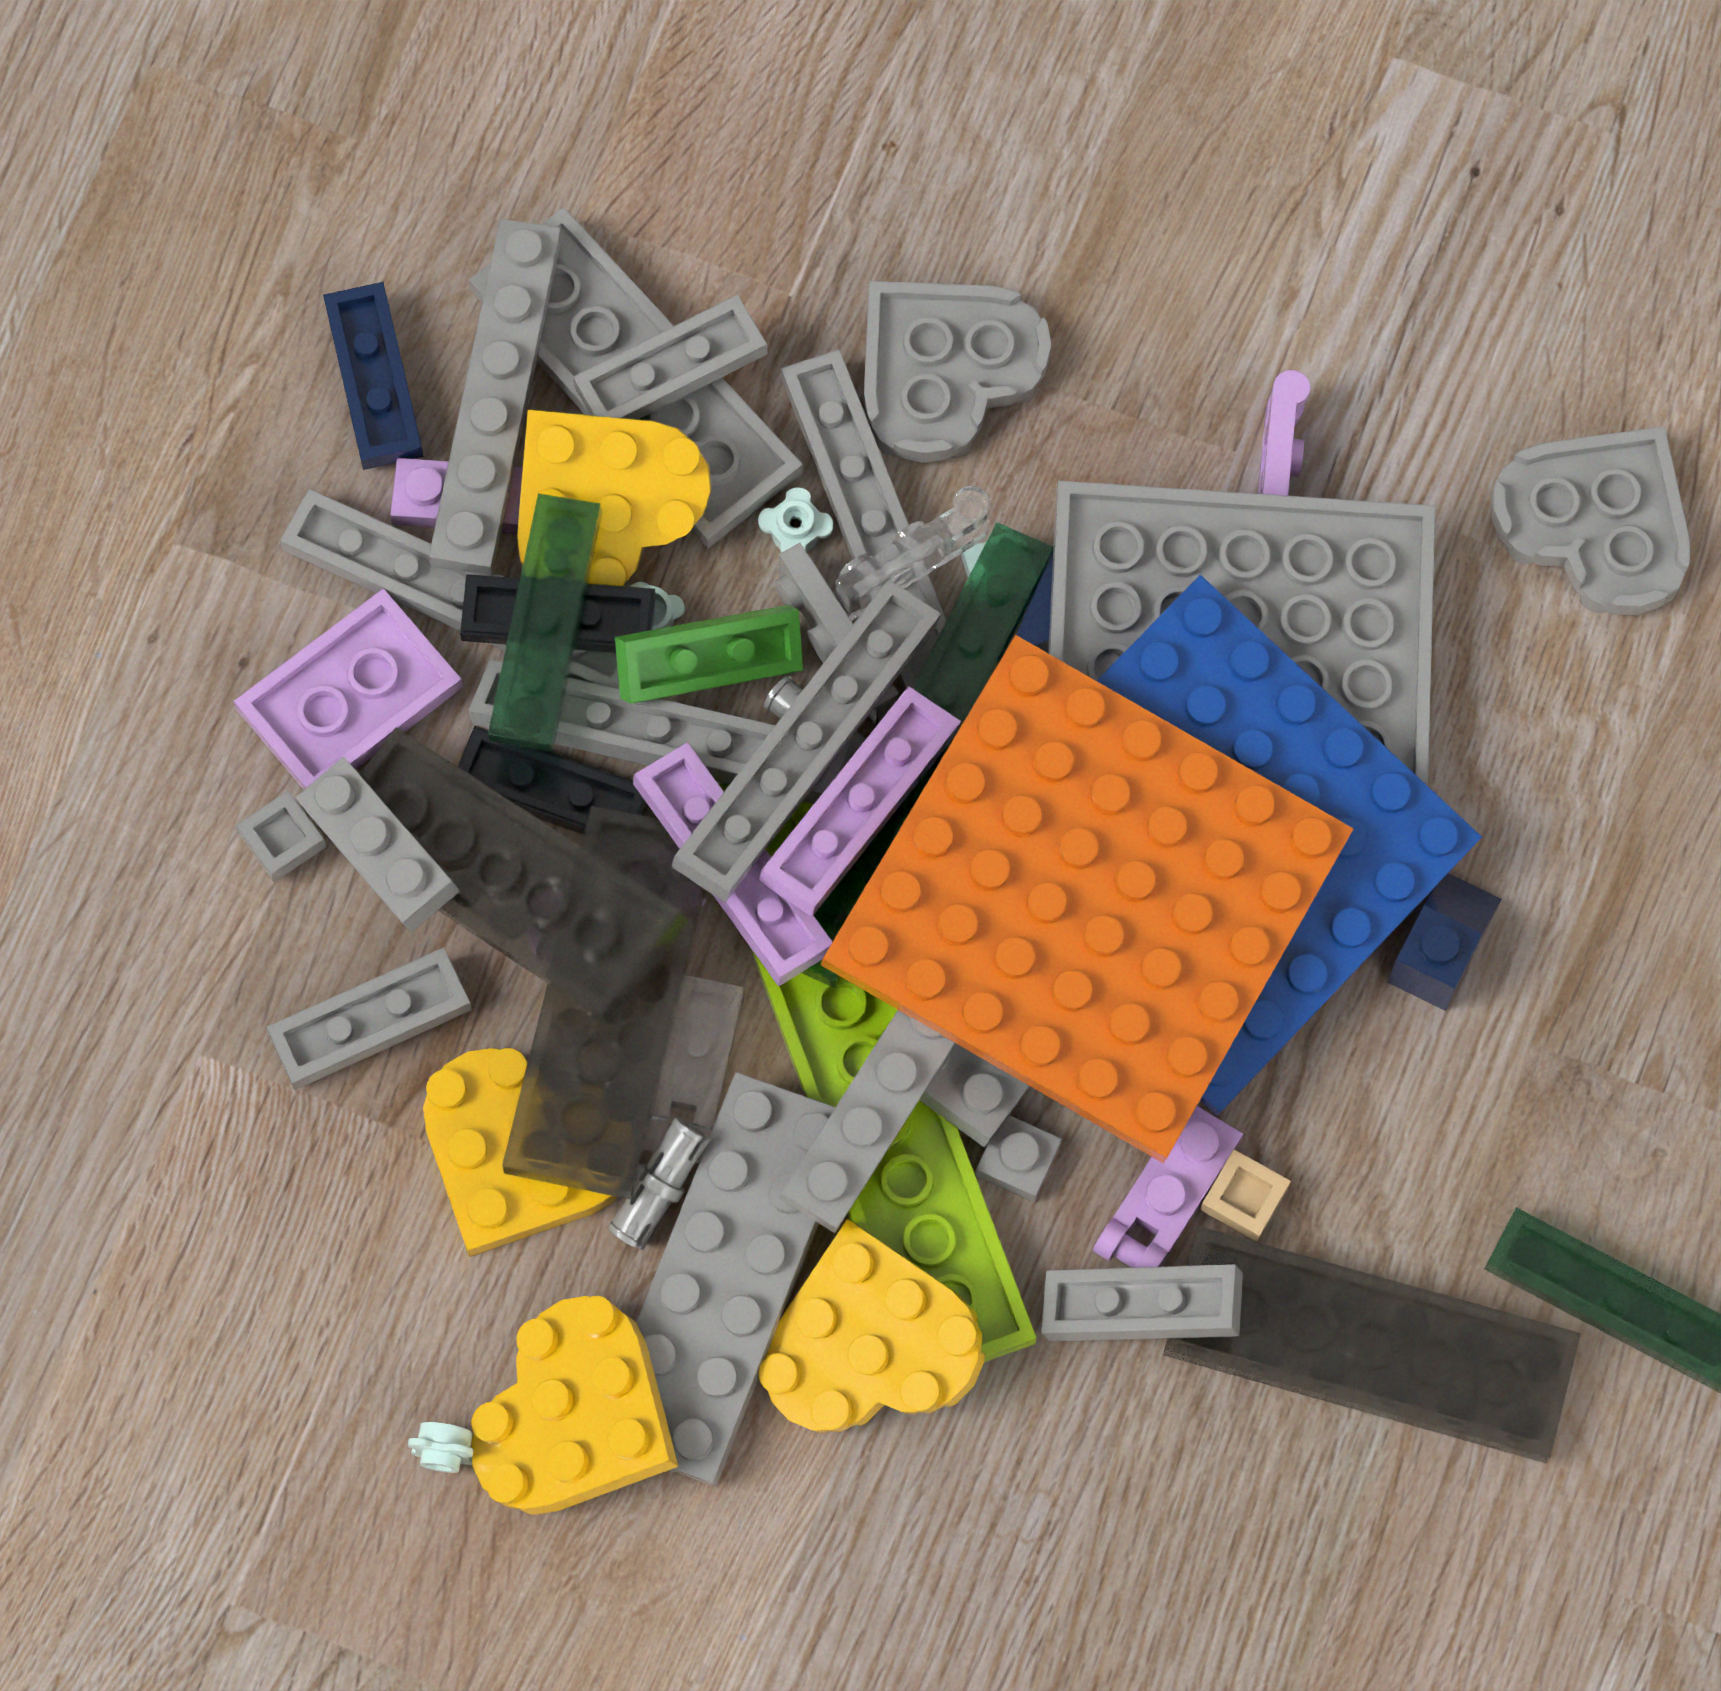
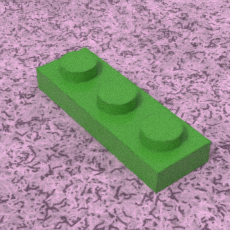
(709, 653)

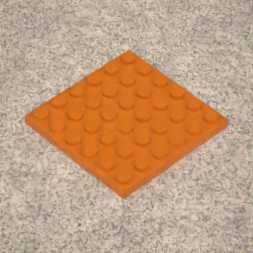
(1087, 898)

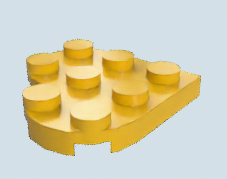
(639, 471)
(468, 1128)
(868, 1337)
(578, 1415)

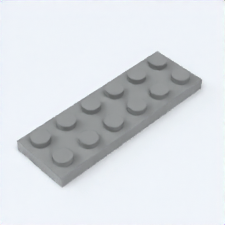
(601, 313)
(729, 1270)

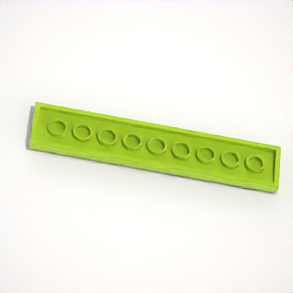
(924, 1188)

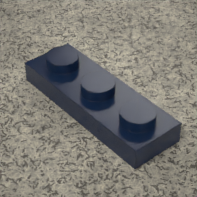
(373, 375)

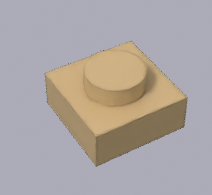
(1245, 1195)

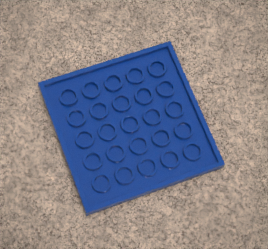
(1246, 698)

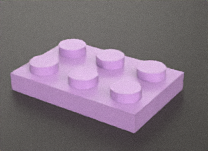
(348, 691)

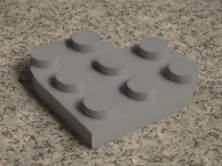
(945, 359)
(1602, 513)

